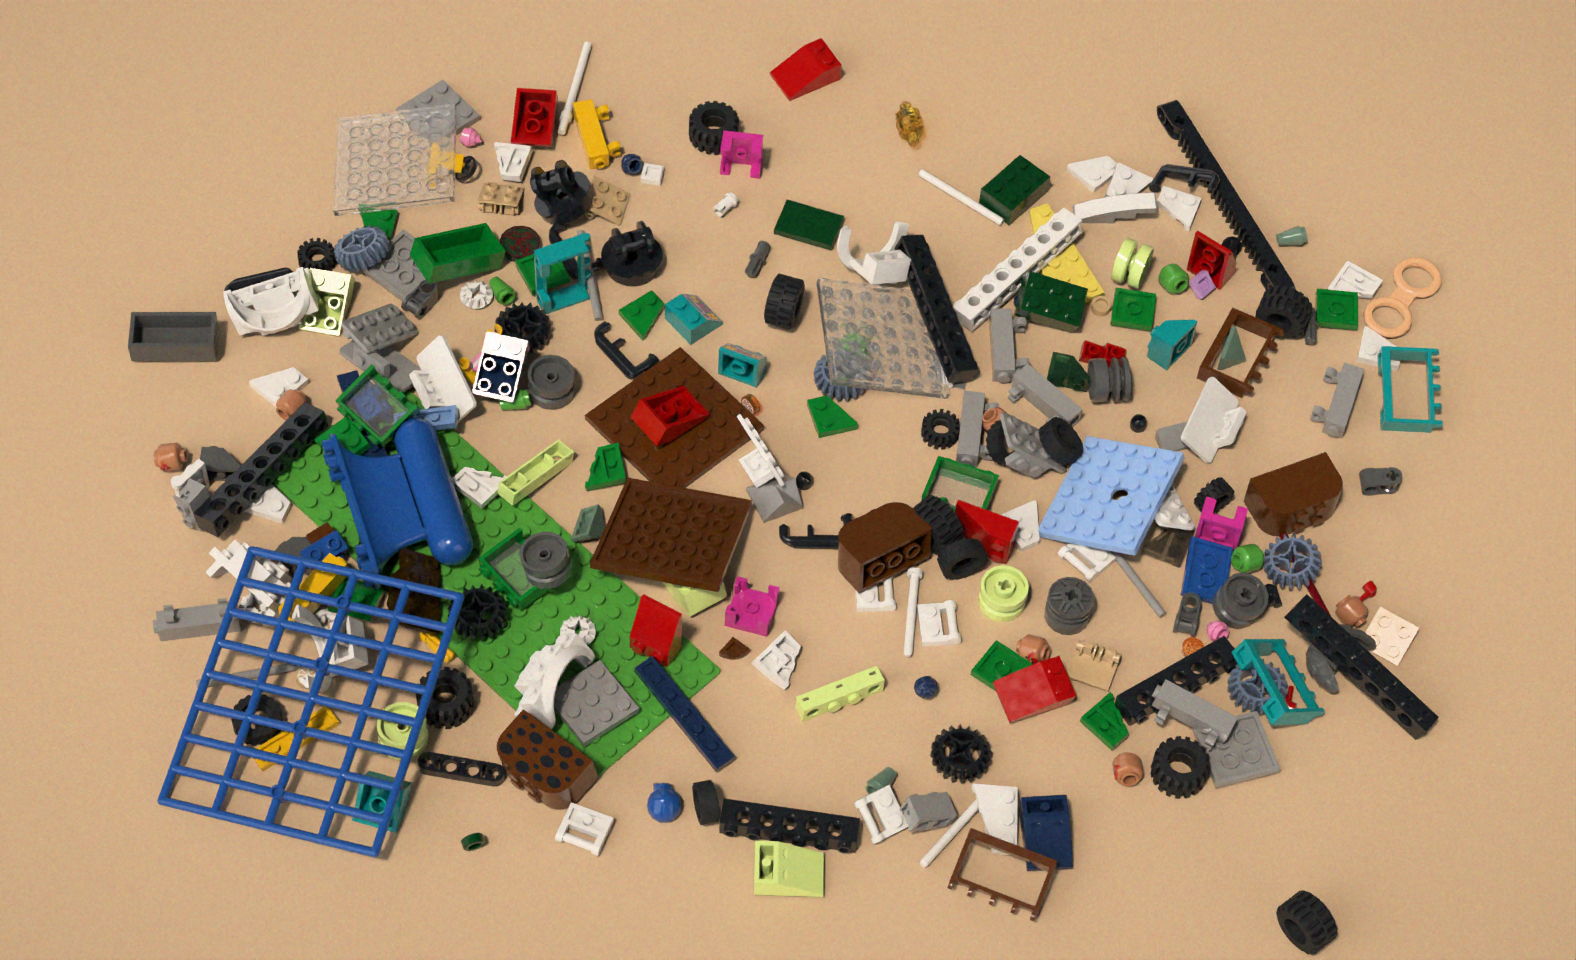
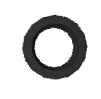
(706, 802)

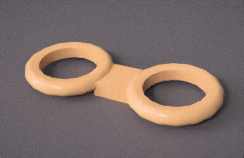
(1402, 297)

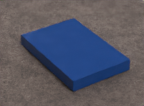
(1205, 568)

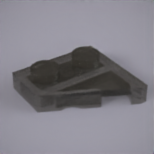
(1169, 546)

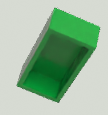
(457, 253)

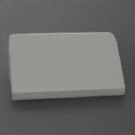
(1170, 437)

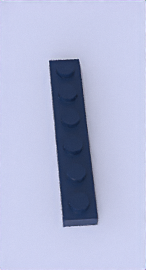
(684, 714)

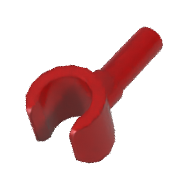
(1369, 589)
(1291, 705)

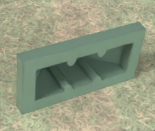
(1232, 352)
(589, 524)

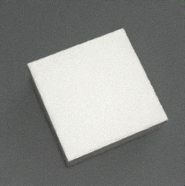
(652, 174)

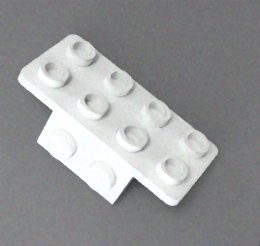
(441, 379)
(1213, 421)
(759, 463)
(1173, 513)

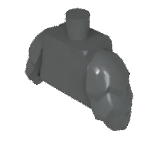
(1323, 669)

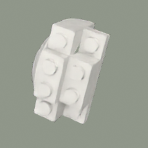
(275, 303)
(261, 569)
(543, 672)

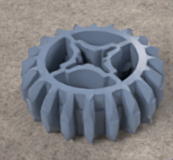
(361, 248)
(822, 379)
(1308, 565)
(1247, 693)

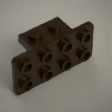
(423, 570)

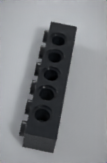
(1181, 671)
(779, 817)

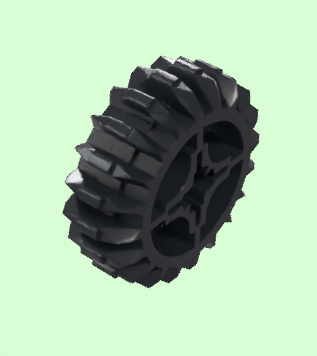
(514, 321)
(488, 605)
(961, 745)

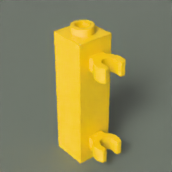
(591, 134)
(320, 583)

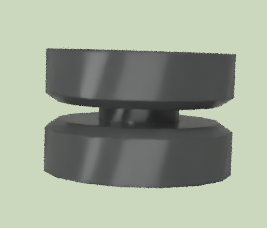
(551, 382)
(545, 560)
(1240, 600)

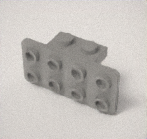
(379, 328)
(386, 361)
(1029, 453)

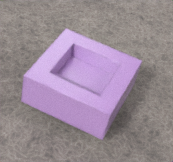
(1202, 284)

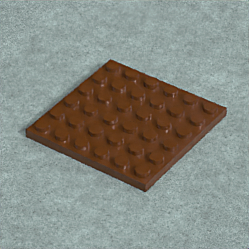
(694, 451)
(671, 534)

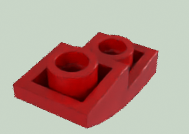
(1093, 350)

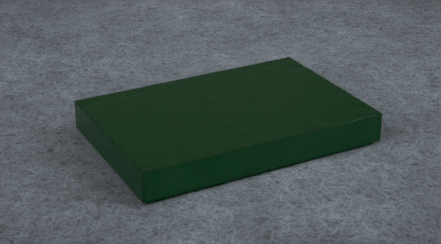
(808, 224)

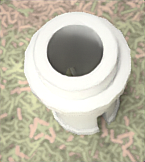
(729, 200)

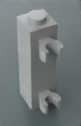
(1002, 344)
(1043, 395)
(1342, 401)
(970, 428)
(192, 621)
(1193, 711)

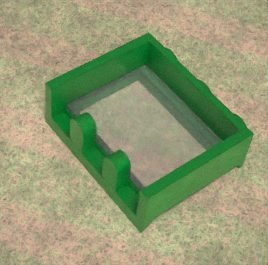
(375, 406)
(962, 482)
(505, 569)

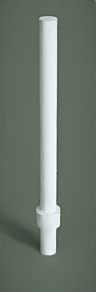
(566, 115)

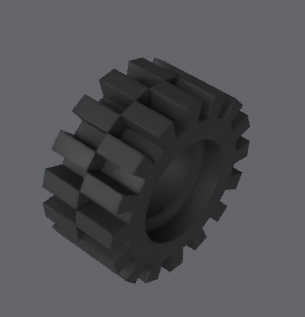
(313, 248)
(940, 439)
(1218, 490)

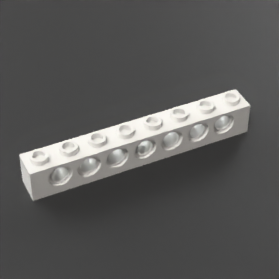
(1008, 275)

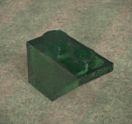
(1067, 373)

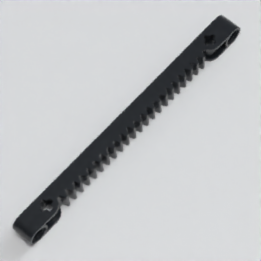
(1181, 128)

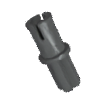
(757, 259)
(1310, 331)

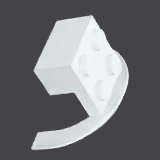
(877, 267)
(343, 654)

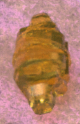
(909, 123)

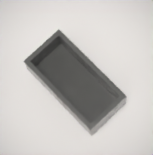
(173, 336)

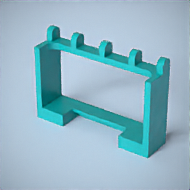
(557, 253)
(1384, 358)
(1276, 709)

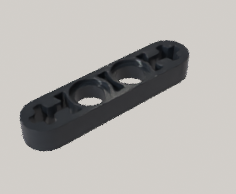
(460, 772)

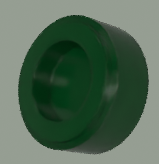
(473, 841)

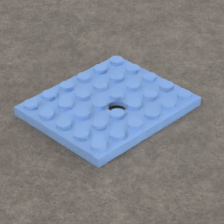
(1084, 503)

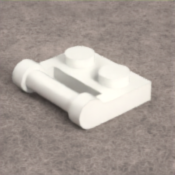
(195, 471)
(1096, 558)
(868, 600)
(931, 625)
(887, 811)
(586, 822)

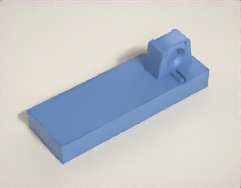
(440, 417)

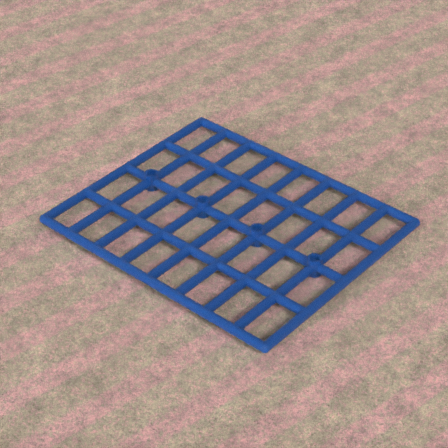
(300, 727)

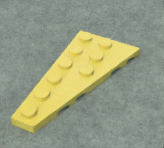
(1068, 264)

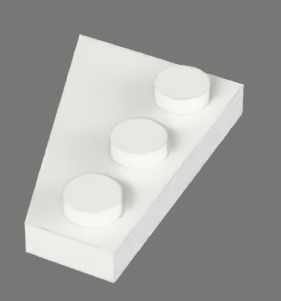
(999, 811)

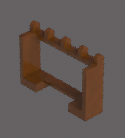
(1248, 323)
(987, 841)

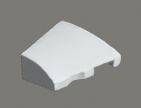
(778, 660)

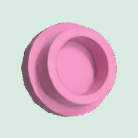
(470, 137)
(1216, 630)

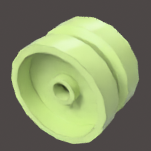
(1132, 263)
(1003, 593)
(397, 734)

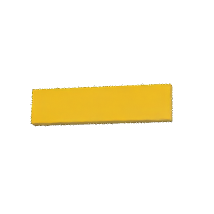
(280, 744)

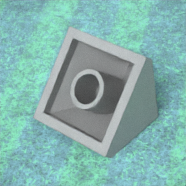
(775, 501)

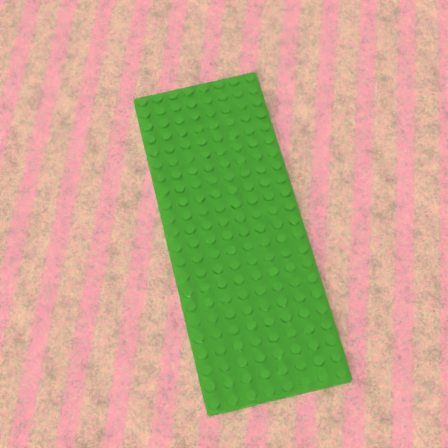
(504, 656)

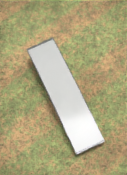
(1118, 206)

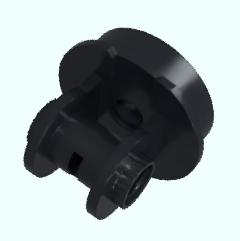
(560, 193)
(632, 256)

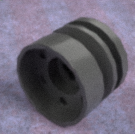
(1112, 379)
(1069, 606)

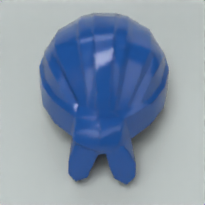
(663, 803)

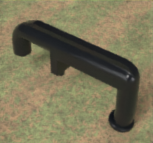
(1182, 172)
(570, 264)
(246, 281)
(612, 351)
(812, 541)

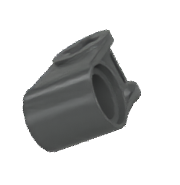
(420, 301)
(1378, 481)
(1187, 618)

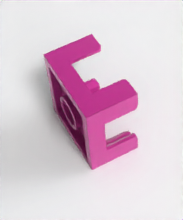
(741, 149)
(1220, 528)
(751, 609)

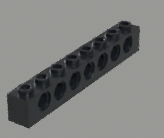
(937, 310)
(260, 469)
(1361, 667)

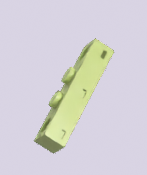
(535, 472)
(832, 699)

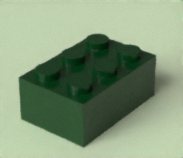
(1014, 189)
(1051, 302)

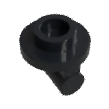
(1232, 244)
(1274, 597)

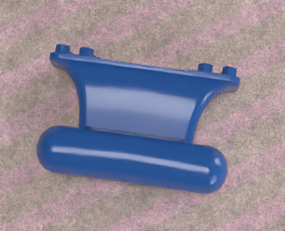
(401, 498)

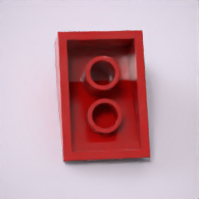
(807, 70)
(534, 117)
(1213, 257)
(668, 414)
(992, 529)
(656, 631)
(1035, 689)

